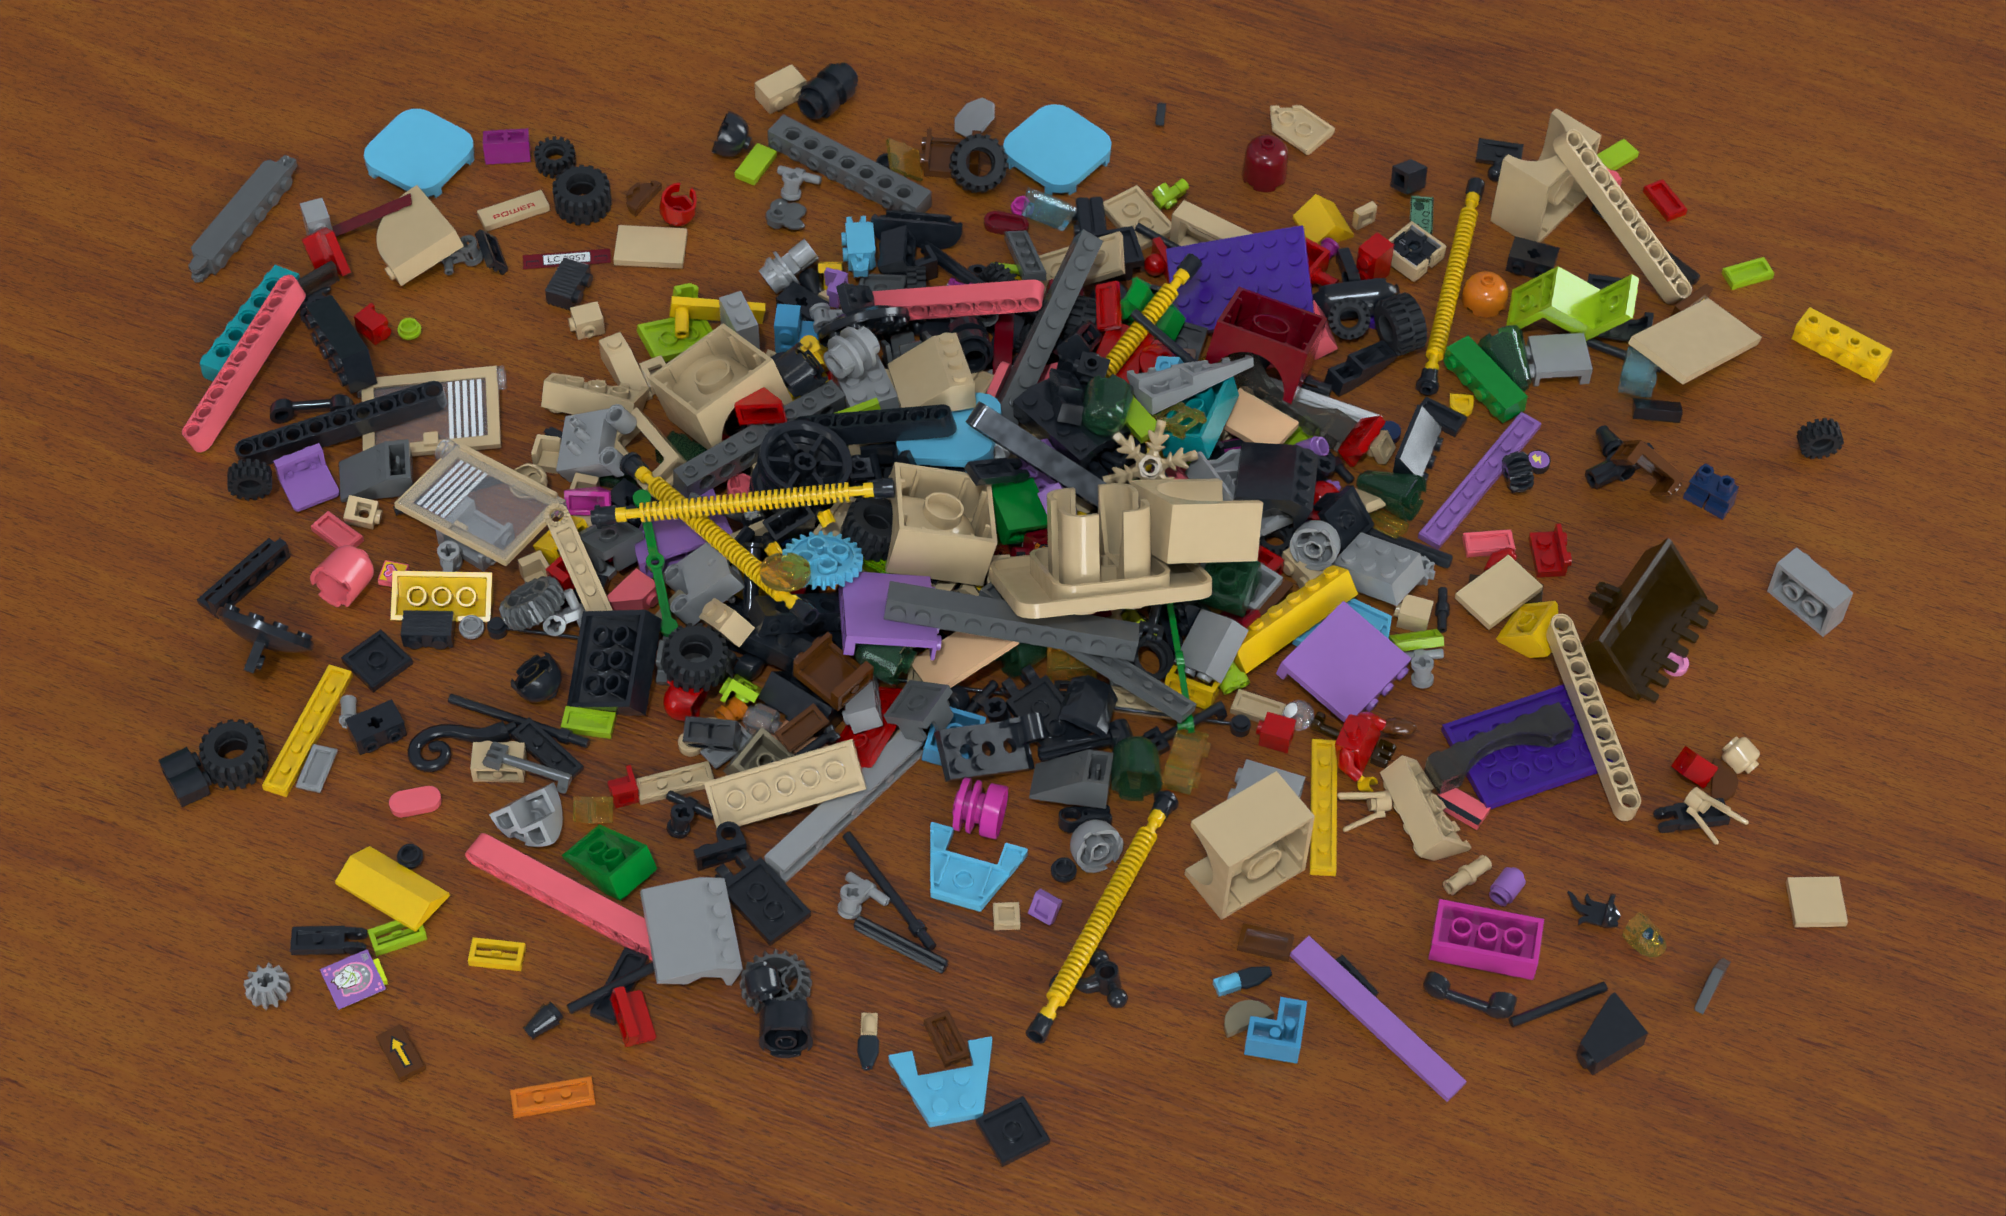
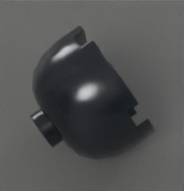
(732, 136)
(538, 678)

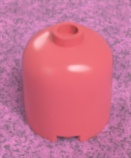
(343, 575)

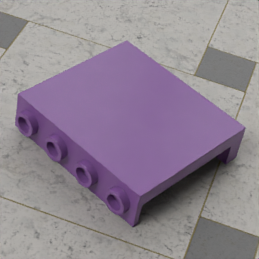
(863, 615)
(1346, 663)

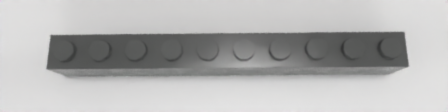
(1050, 320)
(997, 620)

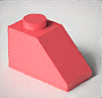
(634, 593)

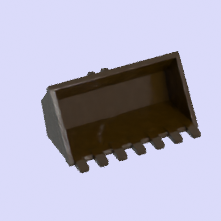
(1645, 622)

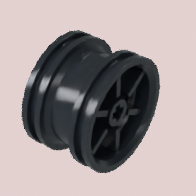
(800, 456)

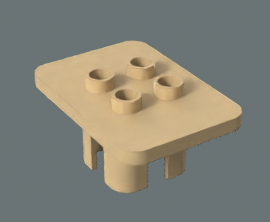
(1095, 561)

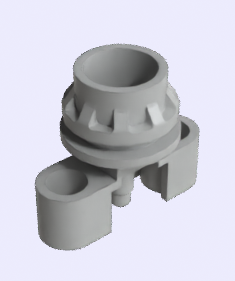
(782, 271)

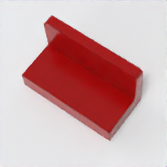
(324, 247)
(632, 1016)

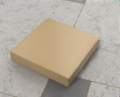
(1816, 902)

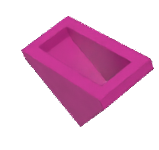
(583, 500)

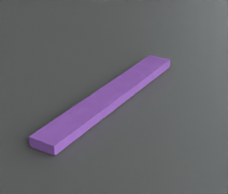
(1478, 481)
(1378, 1018)

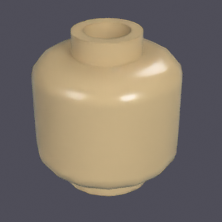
(1741, 755)

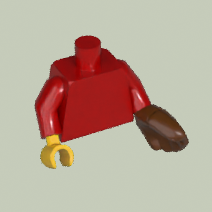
(1358, 741)

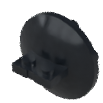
(860, 311)
(263, 635)

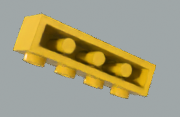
(1817, 333)

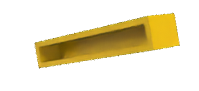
(1294, 616)

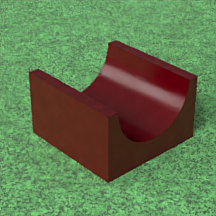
(1272, 330)

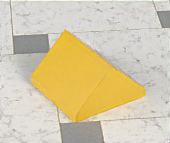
(1322, 220)

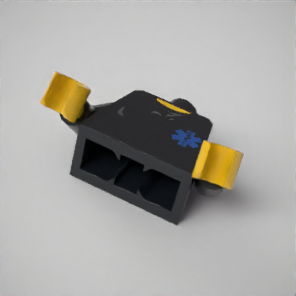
(790, 524)

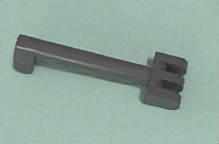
(499, 755)

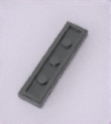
(1025, 255)

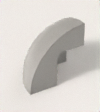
(532, 818)

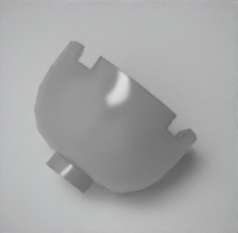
(1315, 544)
(1095, 845)

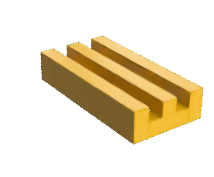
(494, 958)

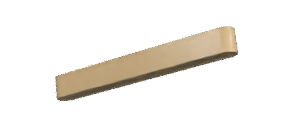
(1622, 216)
(1591, 726)

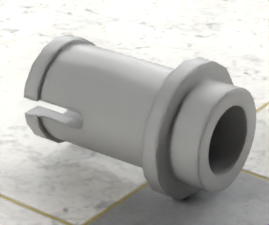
(348, 708)

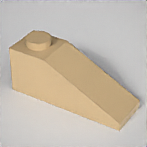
(621, 362)

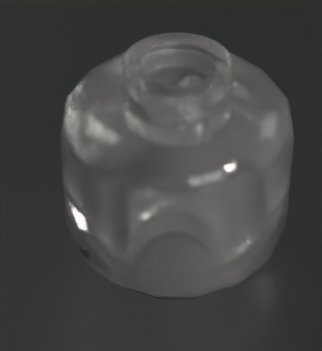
(761, 716)

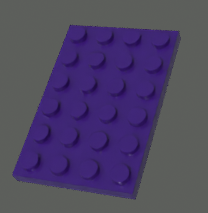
(1262, 262)
(1523, 769)

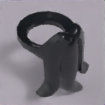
(1596, 912)

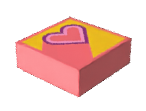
(385, 576)

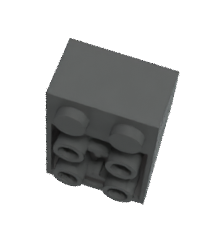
(377, 471)
(1074, 779)

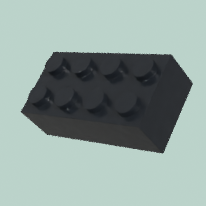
(340, 344)

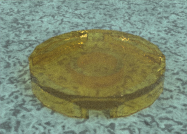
(785, 572)

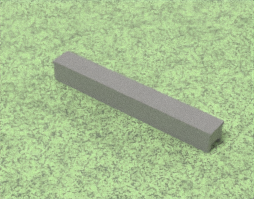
(836, 814)

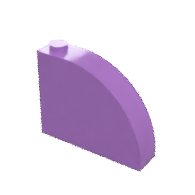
(675, 539)

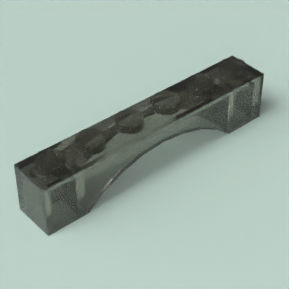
(1314, 421)
(1541, 728)

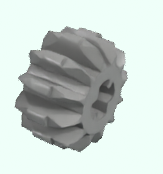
(267, 986)

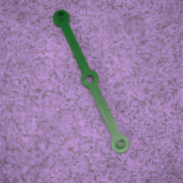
(668, 624)
(1188, 723)

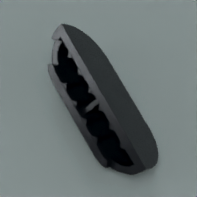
(930, 227)
(1368, 291)

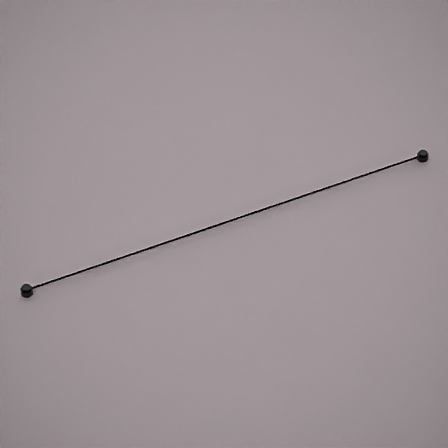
(1239, 724)

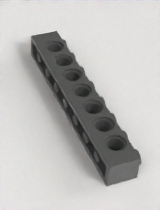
(847, 167)
(742, 449)

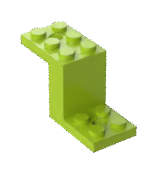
(1573, 303)

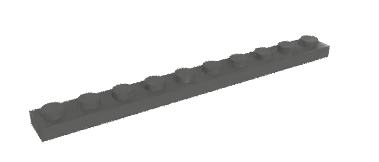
(1128, 677)

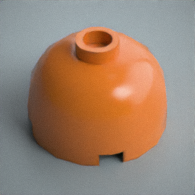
(1485, 294)

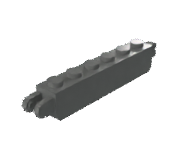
(241, 217)

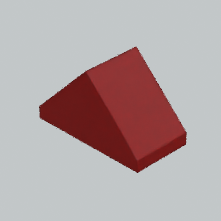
(760, 408)

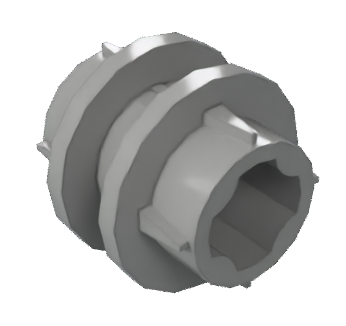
(851, 352)

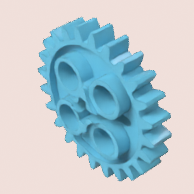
(829, 557)

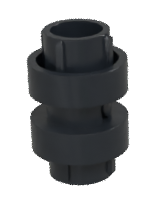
(827, 91)
(974, 342)

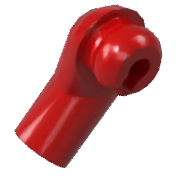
(1498, 555)

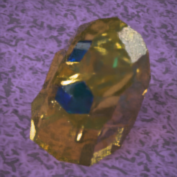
(1644, 936)

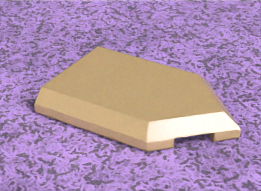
(1300, 127)

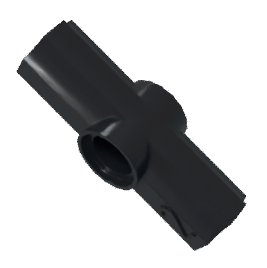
(1608, 472)

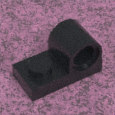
(722, 851)

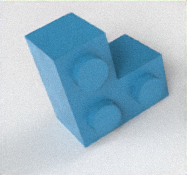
(789, 327)
(1280, 1037)

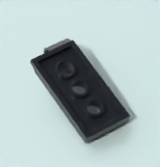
(1016, 731)

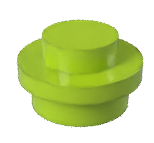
(409, 329)

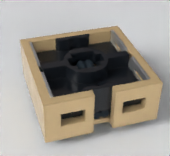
(1415, 251)

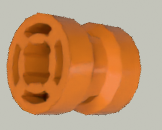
(734, 710)

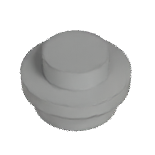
(471, 627)

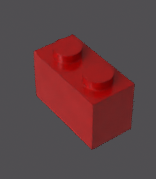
(1375, 257)

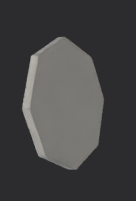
(974, 116)

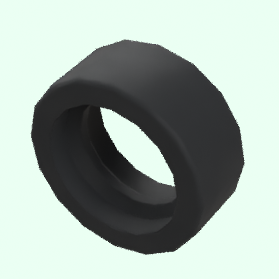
(1163, 653)

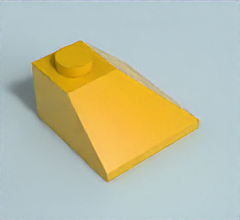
(1528, 628)

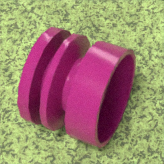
(980, 808)

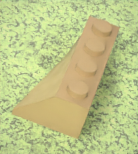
(575, 396)
(1422, 811)

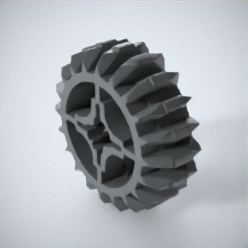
(532, 603)
(788, 969)

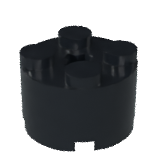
(800, 370)
(786, 1027)

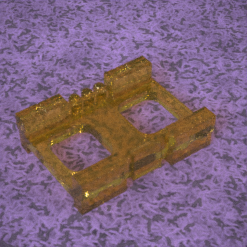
(1173, 425)

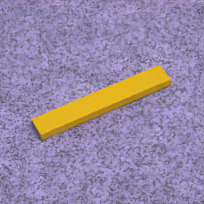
(307, 730)
(1324, 808)

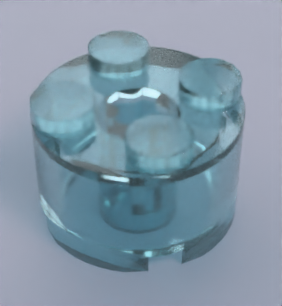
(1637, 374)

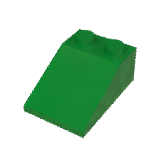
(611, 861)

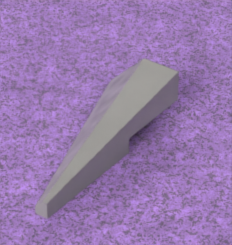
(1172, 385)

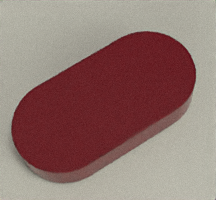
(1000, 222)

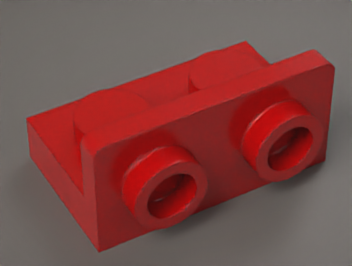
(1360, 439)
(1550, 552)

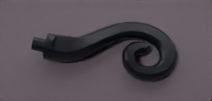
(496, 733)

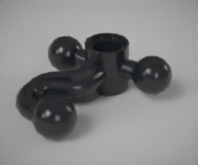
(1104, 980)

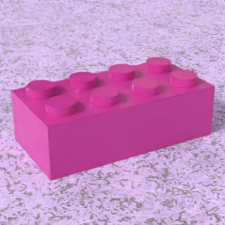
(1486, 939)

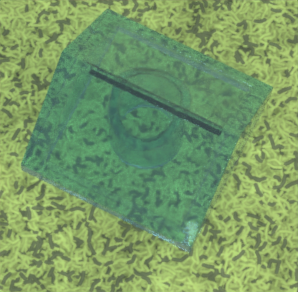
(1047, 209)

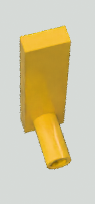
(705, 309)

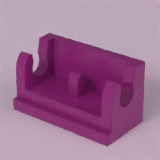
(506, 146)

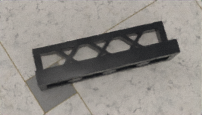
(245, 575)

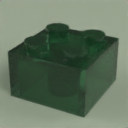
(1232, 585)

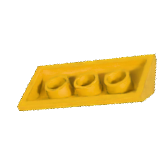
(442, 591)
(391, 887)

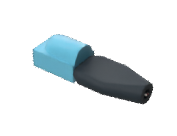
(1242, 979)

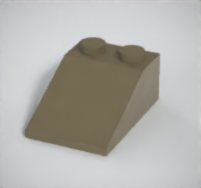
(757, 751)

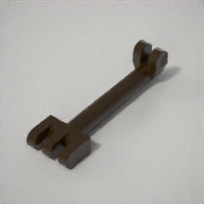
(1381, 754)

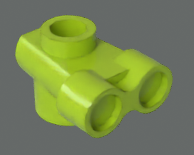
(1167, 196)
(1234, 680)

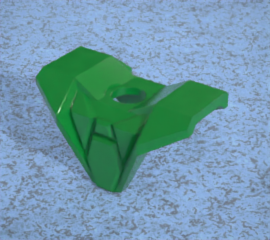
(1138, 298)

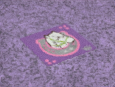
(352, 979)

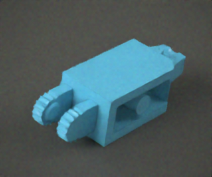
(860, 246)

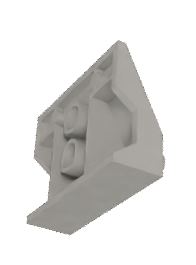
(1226, 469)
(691, 931)

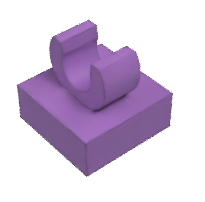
(1045, 907)

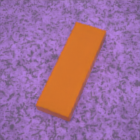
(552, 1097)

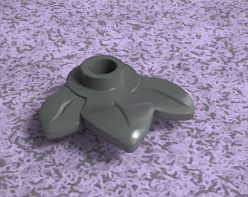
(785, 214)

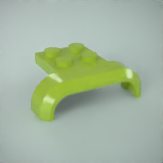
(660, 335)

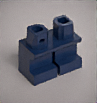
(1718, 489)

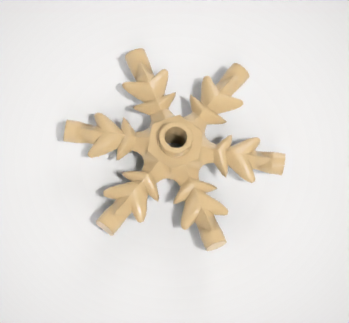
(1152, 457)

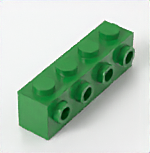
(1485, 379)

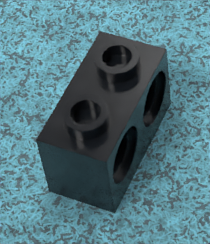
(711, 733)

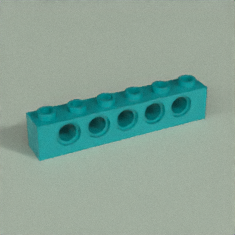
(224, 345)

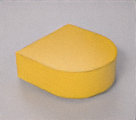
(1461, 403)

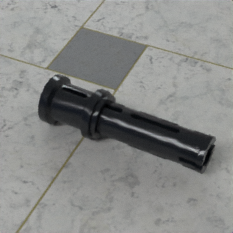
(751, 589)

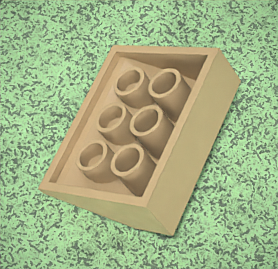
(934, 375)

